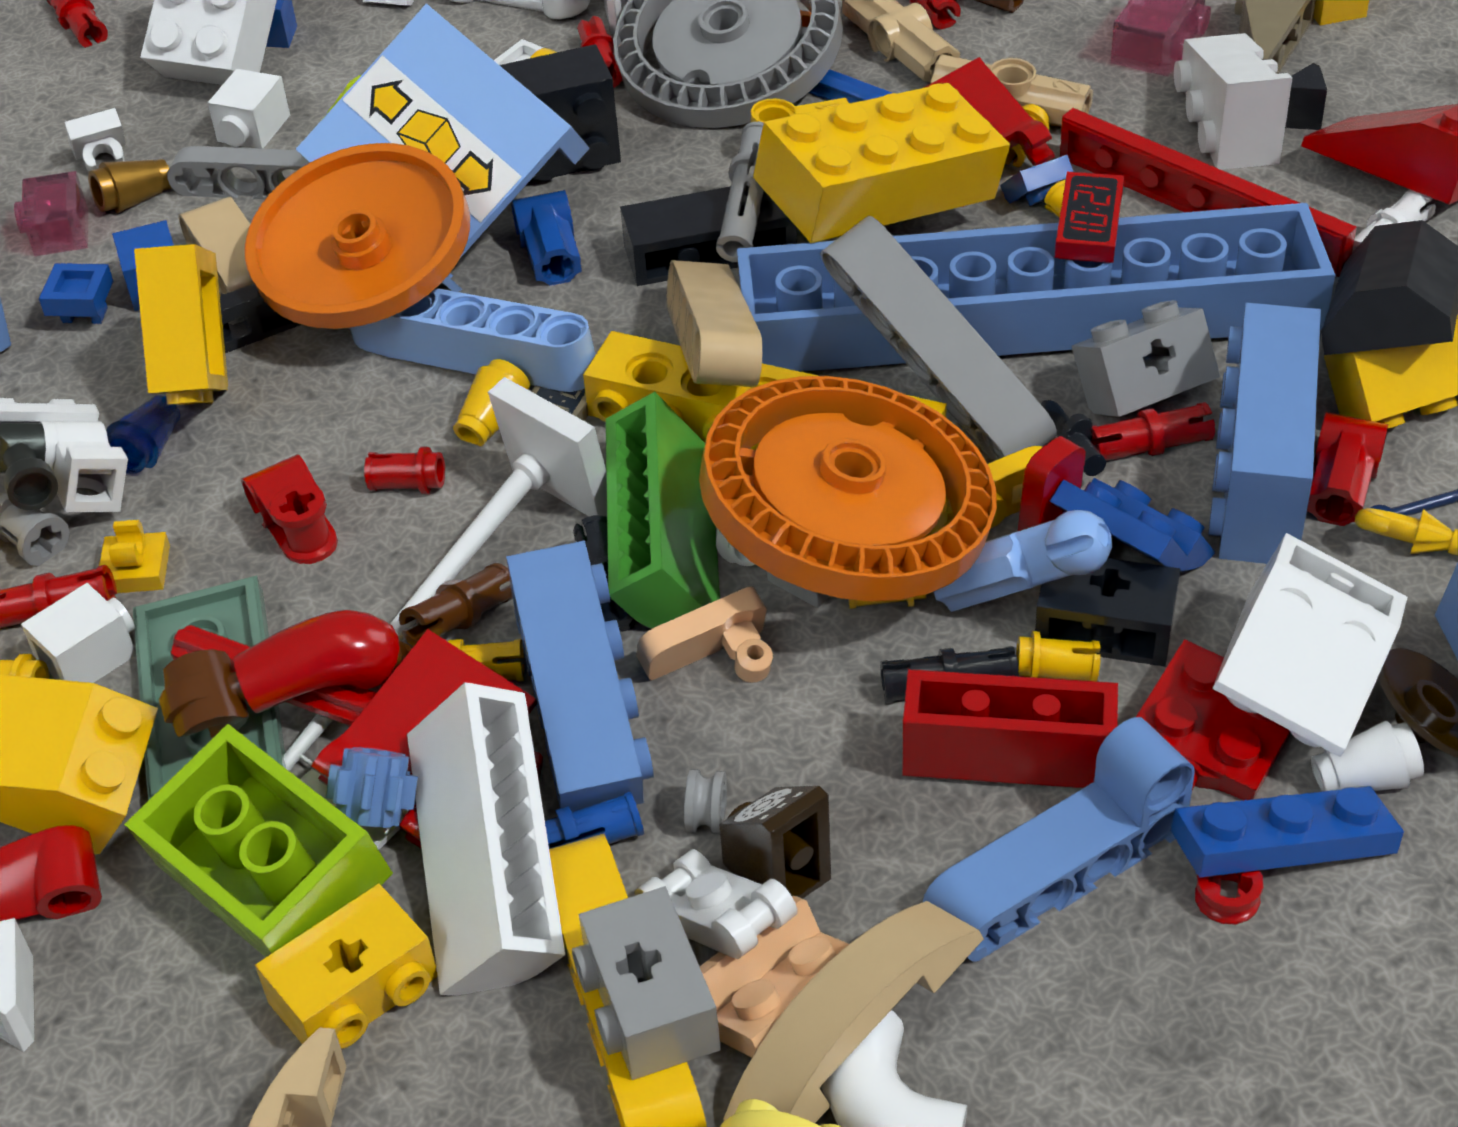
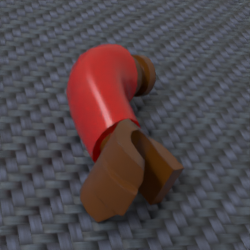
(317, 653)

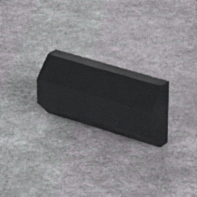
(1395, 291)

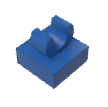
(77, 291)

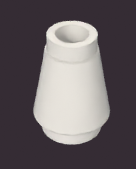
(1378, 758)

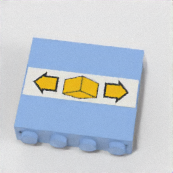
(457, 104)

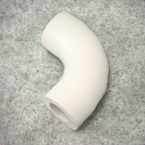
(871, 1094)

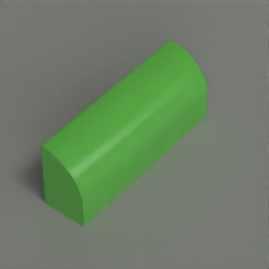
(656, 517)

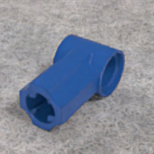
(548, 235)

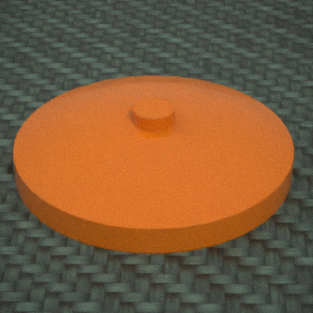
(357, 235)

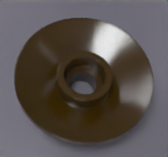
(1423, 697)

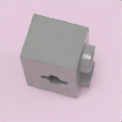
(1146, 359)
(648, 983)

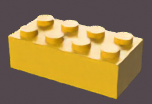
(879, 160)

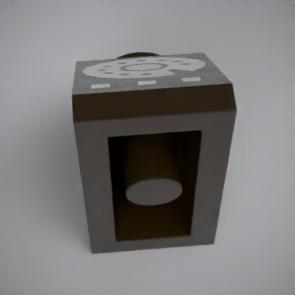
(781, 839)

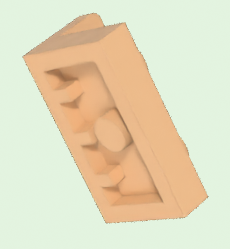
(765, 980)

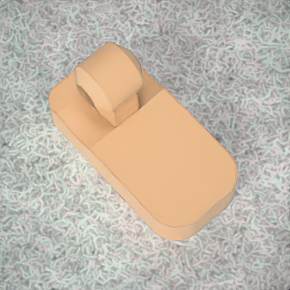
(726, 623)

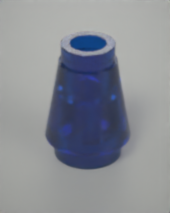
(144, 432)

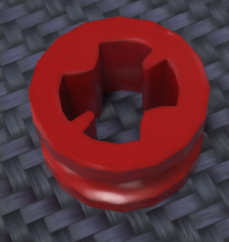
(1226, 909)

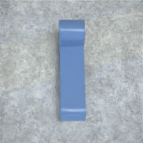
(1073, 842)

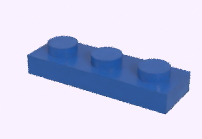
(1285, 831)

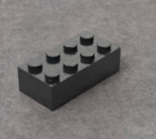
(582, 94)

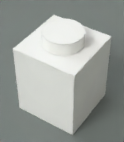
(249, 109)
(81, 636)

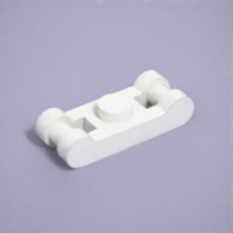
(721, 906)

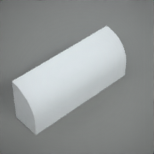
(484, 842)

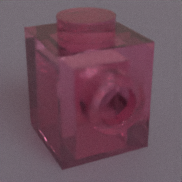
(53, 213)

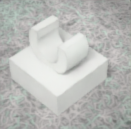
(96, 135)

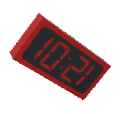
(1089, 217)

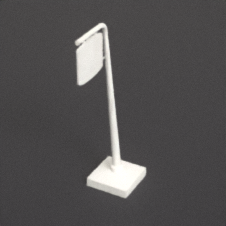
(545, 452)

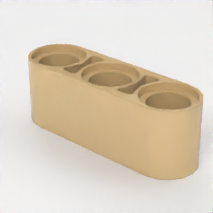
(222, 230)

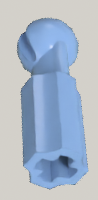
(1031, 557)

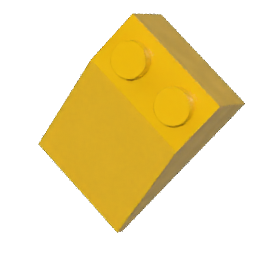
(69, 754)

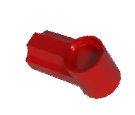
(1344, 464)

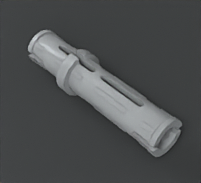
(739, 230)

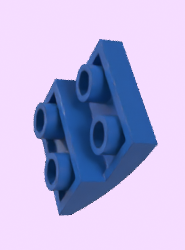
(1167, 539)

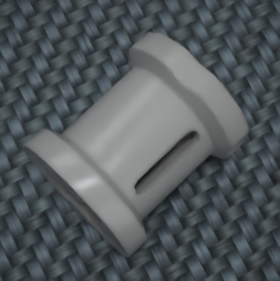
(32, 531)

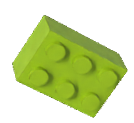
(256, 843)

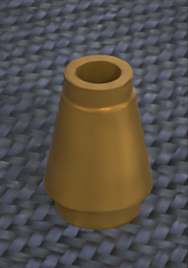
(127, 183)

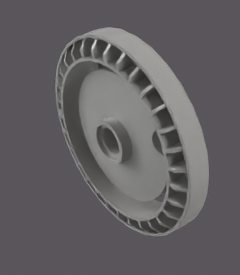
(723, 55)

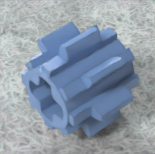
(372, 786)

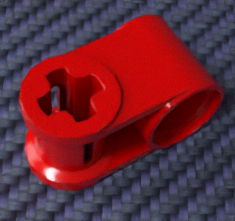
(292, 510)

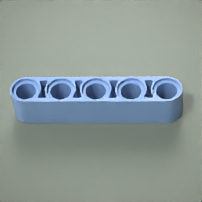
(472, 330)

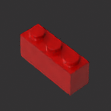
(1005, 727)

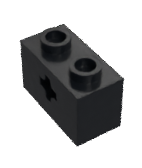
(1120, 605)

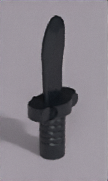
(1078, 431)

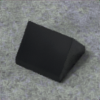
(1307, 99)

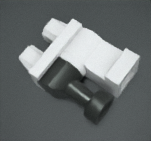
(55, 452)

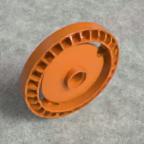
(846, 488)

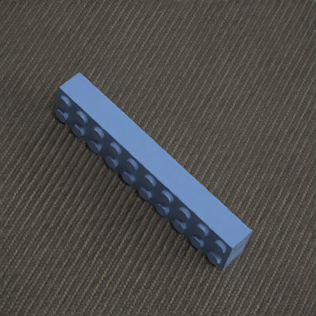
(1036, 303)

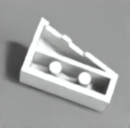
(1234, 99)

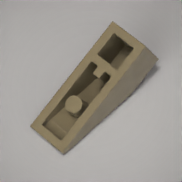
(1275, 25)

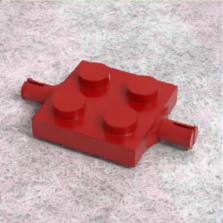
(1223, 743)

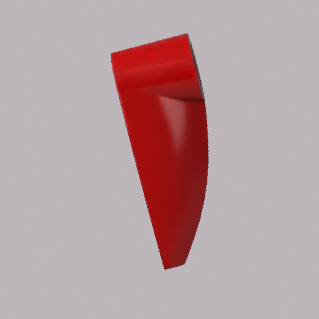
(49, 874)

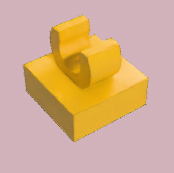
(136, 557)

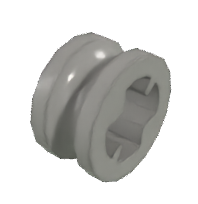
(705, 800)

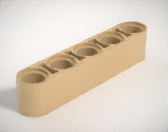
(713, 324)

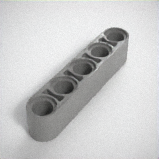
(936, 341)

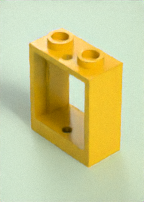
(181, 323)

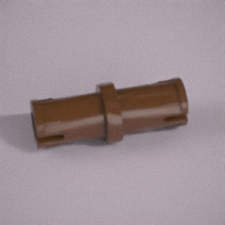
(457, 603)

